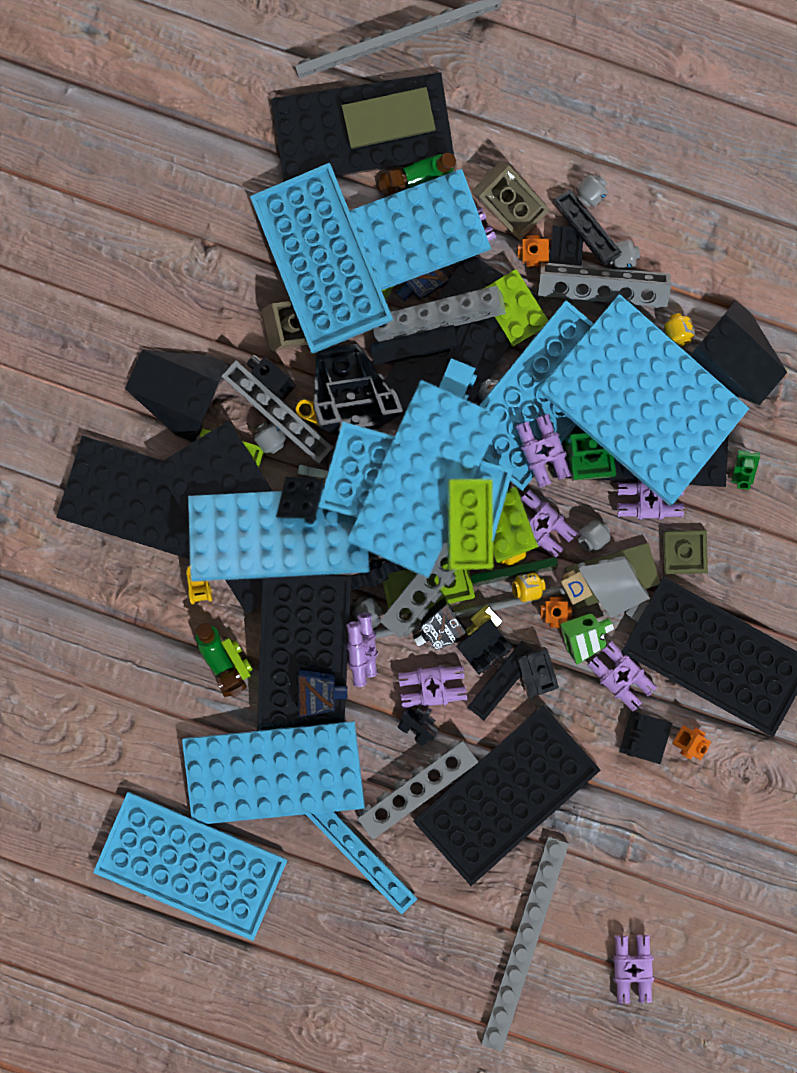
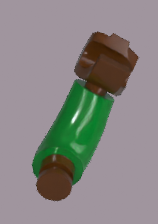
(416, 174)
(217, 659)

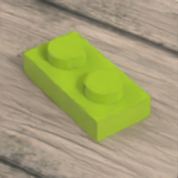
(233, 649)

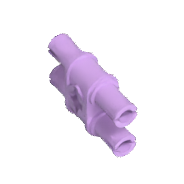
(554, 454)
(642, 508)
(554, 522)
(362, 649)
(439, 676)
(620, 688)
(624, 961)

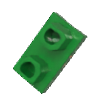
(745, 469)

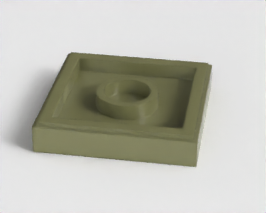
(685, 552)

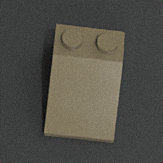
(510, 200)
(283, 326)

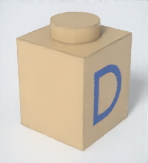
(575, 587)

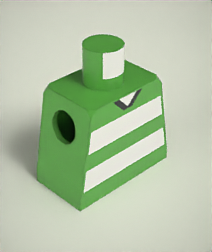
(585, 636)

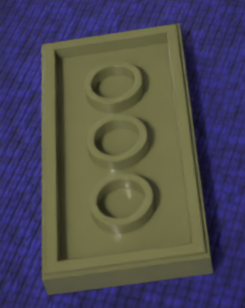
(388, 118)
(640, 559)

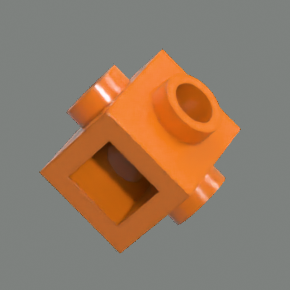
(540, 246)
(546, 612)
(692, 742)

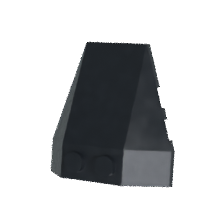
(740, 356)
(176, 388)
(351, 391)

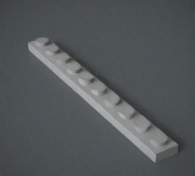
(388, 38)
(524, 943)

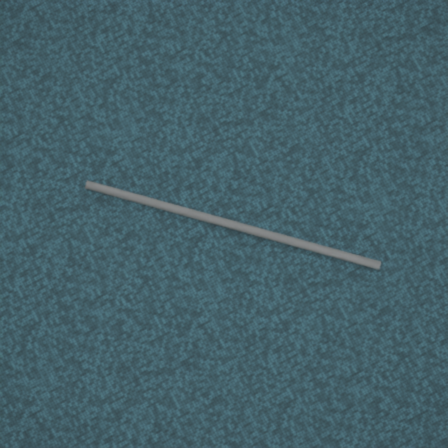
(473, 610)

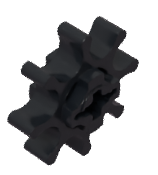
(377, 574)

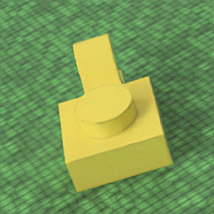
(481, 617)

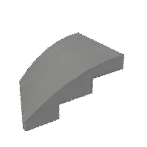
(614, 584)

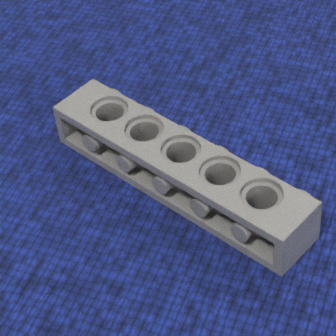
(594, 277)
(442, 313)
(277, 412)
(393, 618)
(376, 826)

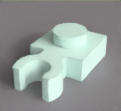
(312, 472)

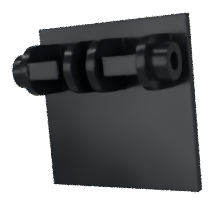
(300, 498)
(484, 647)
(645, 737)

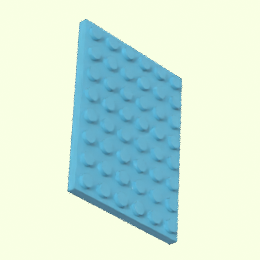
(644, 399)

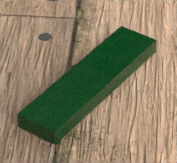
(513, 571)

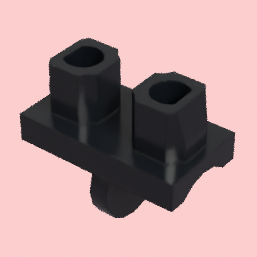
(421, 722)

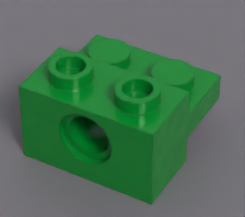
(588, 458)

